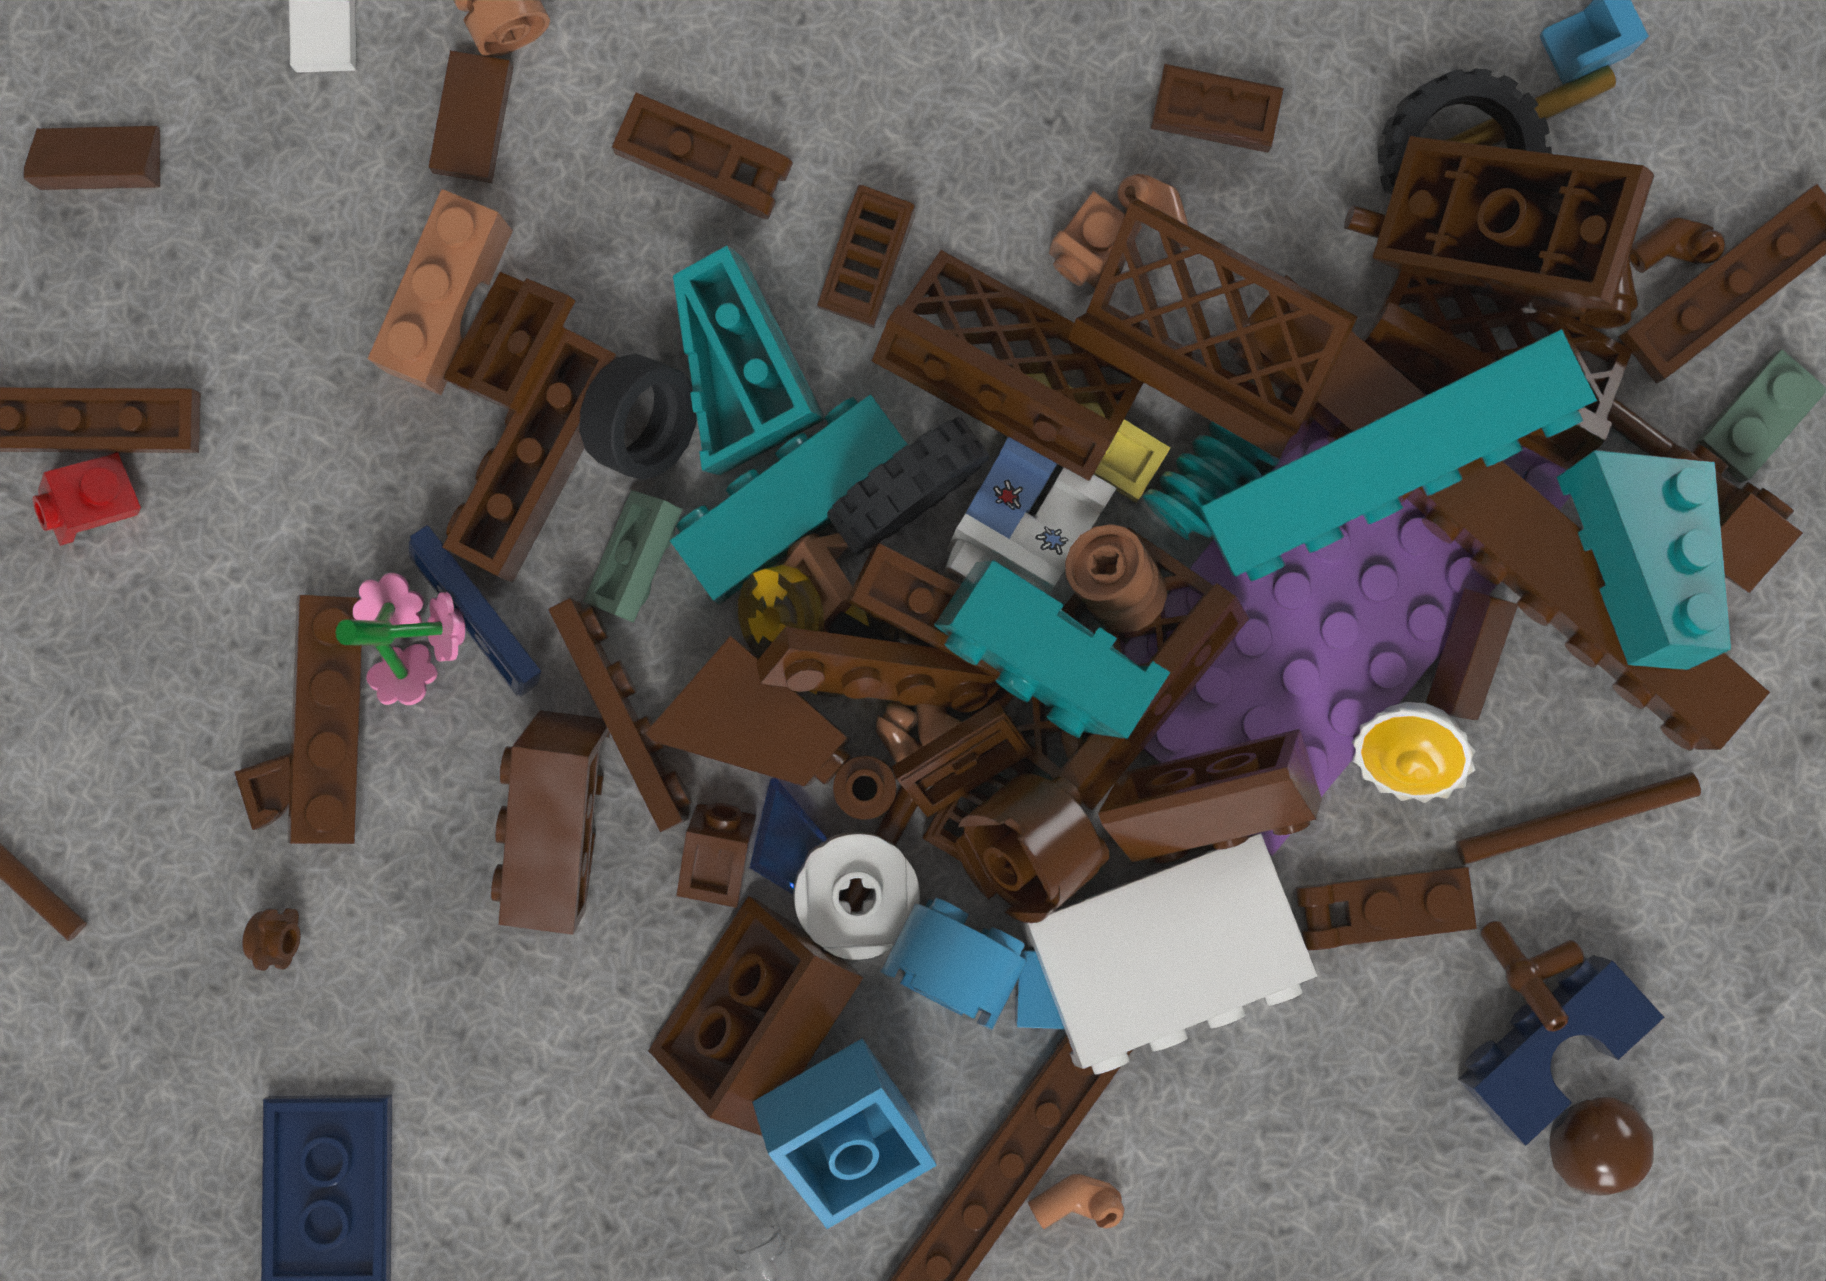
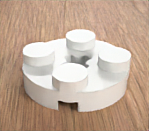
(830, 869)

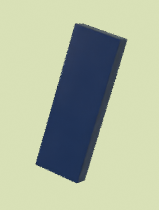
(479, 617)

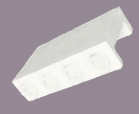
(1170, 953)

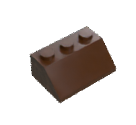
(1213, 799)
(753, 1015)

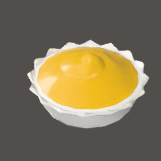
(1414, 752)

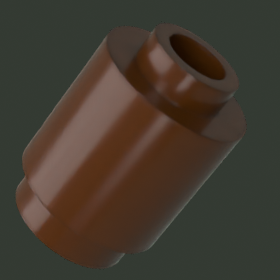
(864, 766)

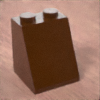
(751, 724)

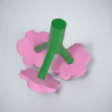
(391, 612)

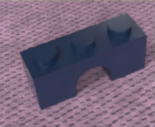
(1515, 1074)

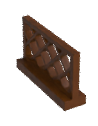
(1434, 357)
(1197, 379)
(999, 389)
(1185, 654)

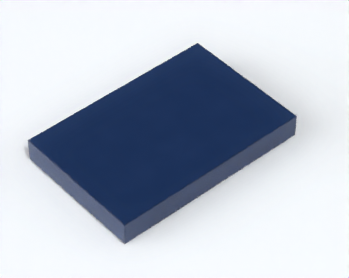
(327, 1188)

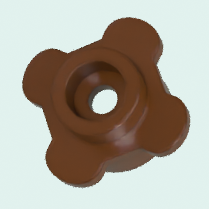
(272, 938)

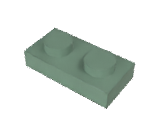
(1762, 415)
(633, 555)

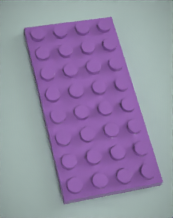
(1327, 633)

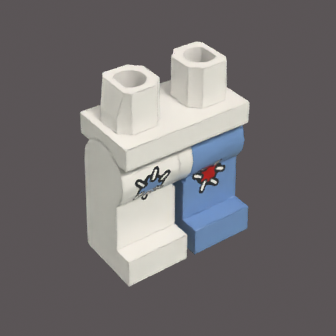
(1003, 531)

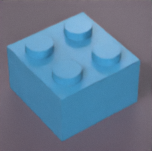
(843, 1134)

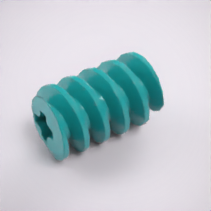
(1203, 478)

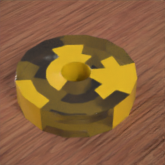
(776, 600)

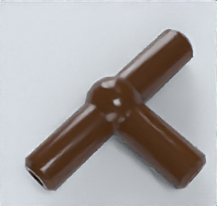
(1528, 974)

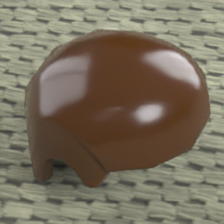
(1602, 1147)

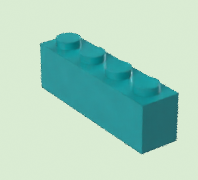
(786, 500)

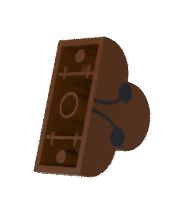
(1514, 223)

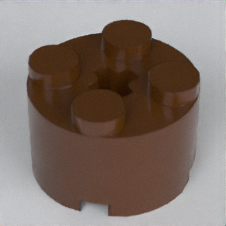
(1031, 846)

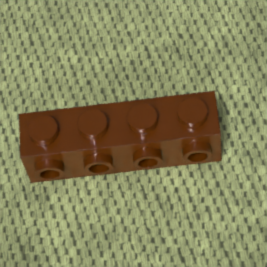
(530, 462)

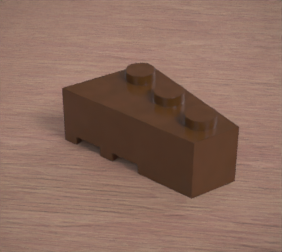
(548, 822)

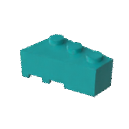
(739, 363)
(1658, 553)
(1047, 653)

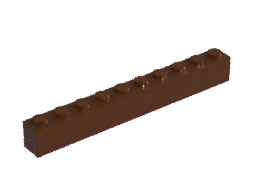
(1516, 541)

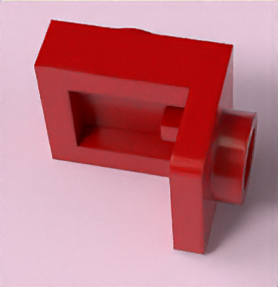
(84, 497)

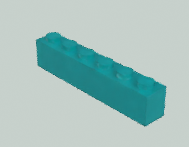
(1398, 454)

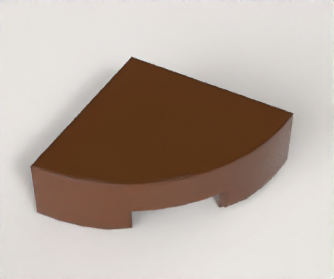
(265, 790)

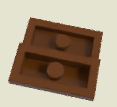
(509, 340)

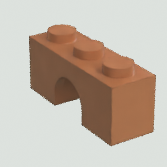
(425, 317)

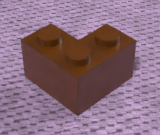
(1751, 523)

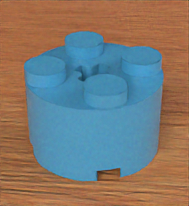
(956, 963)

